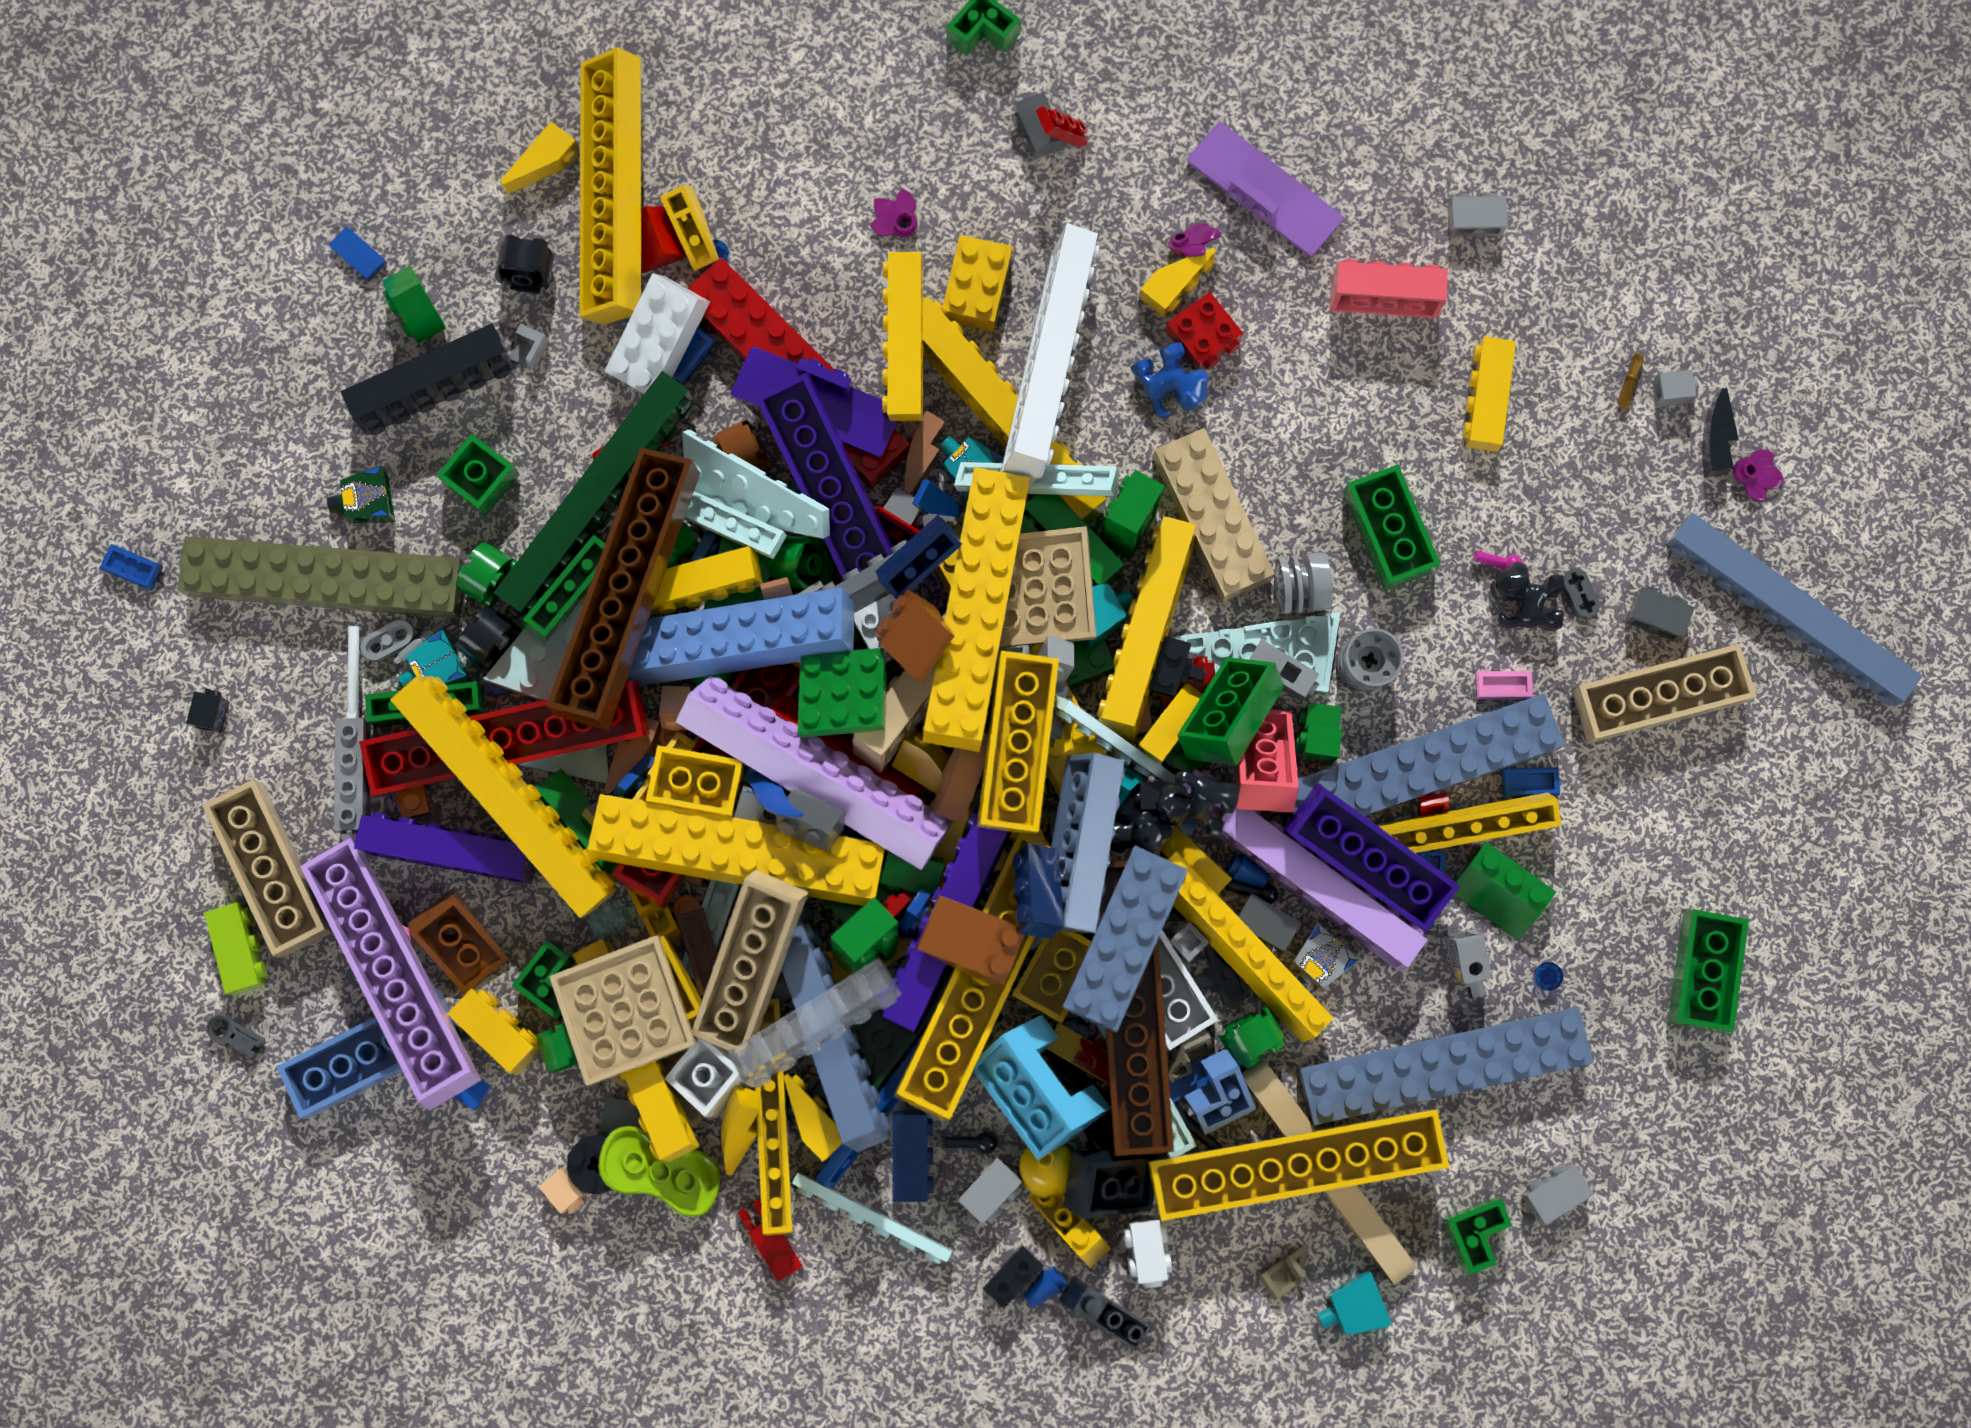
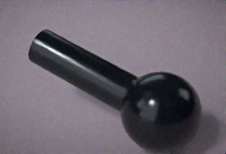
(1268, 893)
(985, 1142)

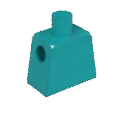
(1108, 611)
(1356, 1306)

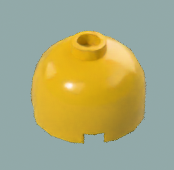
(1047, 1175)

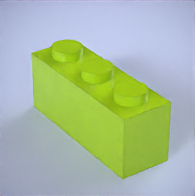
(236, 948)

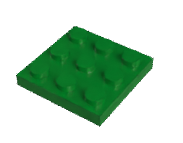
(842, 692)

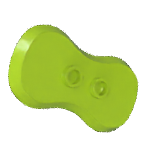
(684, 1184)

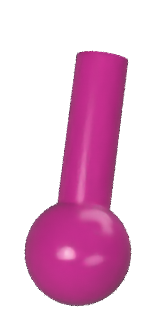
(1494, 560)

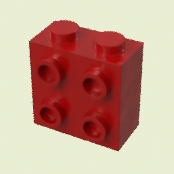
(1205, 332)

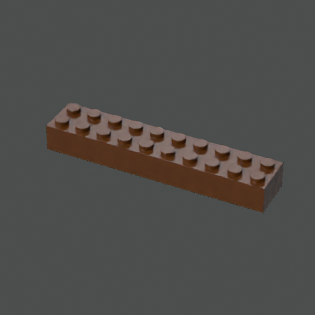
(623, 589)
(1139, 1059)

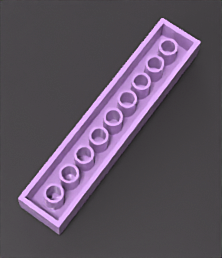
(778, 752)
(1321, 886)
(390, 975)

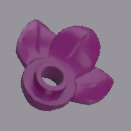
(893, 213)
(1192, 240)
(1761, 474)

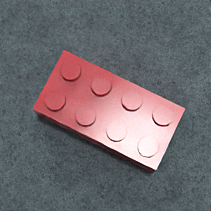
(1388, 289)
(1269, 767)

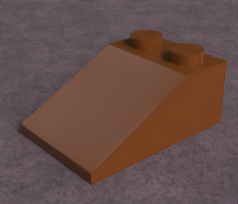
(914, 634)
(457, 941)
(971, 941)

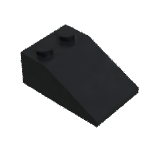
(1108, 1183)

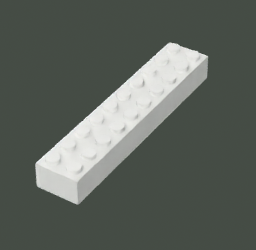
(1049, 354)

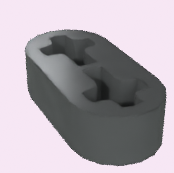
(1586, 591)

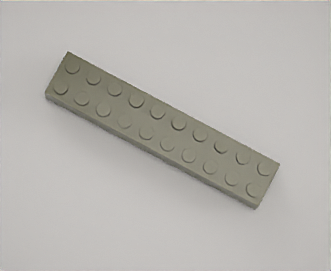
(320, 577)

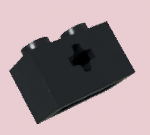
(1012, 1276)

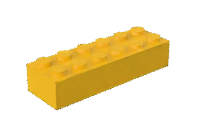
(1018, 742)

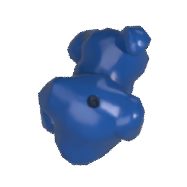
(1188, 387)

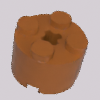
(743, 444)

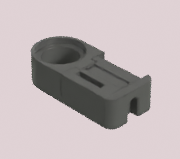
(238, 1037)

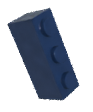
(918, 557)
(1038, 891)
(911, 1156)

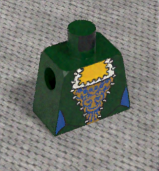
(365, 497)

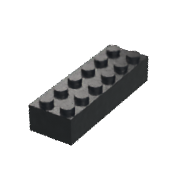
(428, 380)

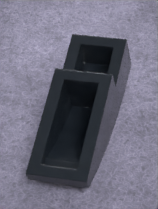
(1719, 436)

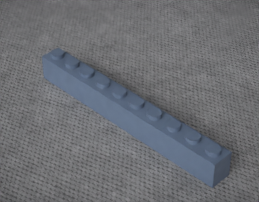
(1794, 610)

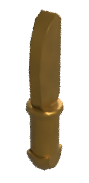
(1630, 381)

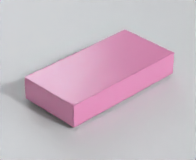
(1503, 685)

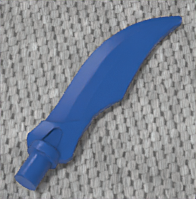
(769, 794)

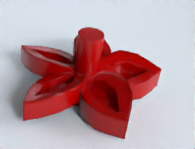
(1091, 1053)

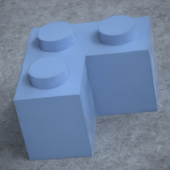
(1224, 1097)

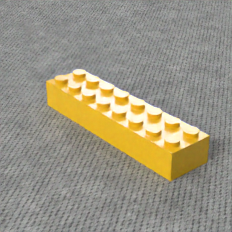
(1148, 625)

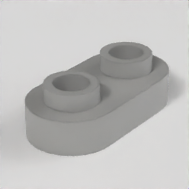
(387, 638)

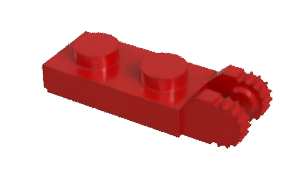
(773, 1248)

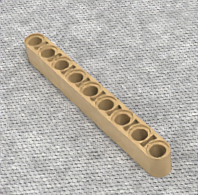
(1348, 1201)

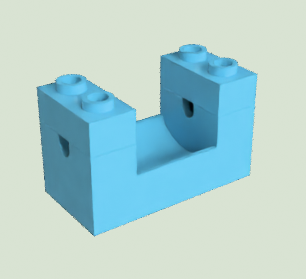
(1031, 1092)

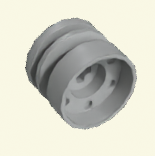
(1303, 583)
(1383, 652)

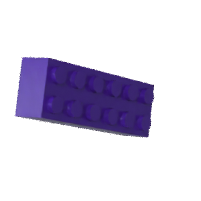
(443, 848)
(1371, 857)

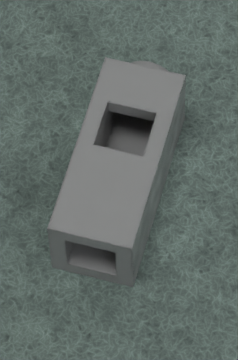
(1296, 677)

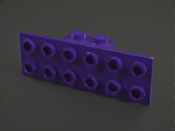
(853, 412)

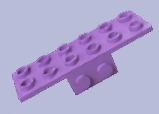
(1265, 189)

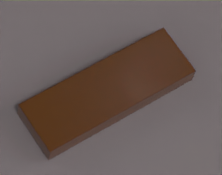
(698, 946)

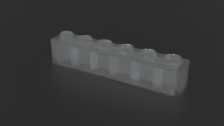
(814, 1024)

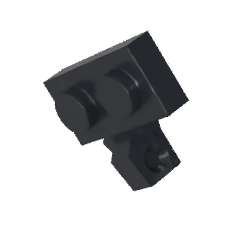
(1174, 668)
(1222, 978)

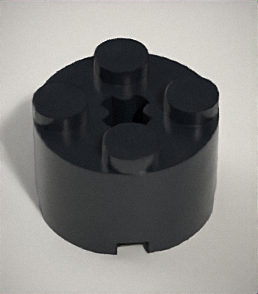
(524, 264)
(488, 638)
(580, 1165)

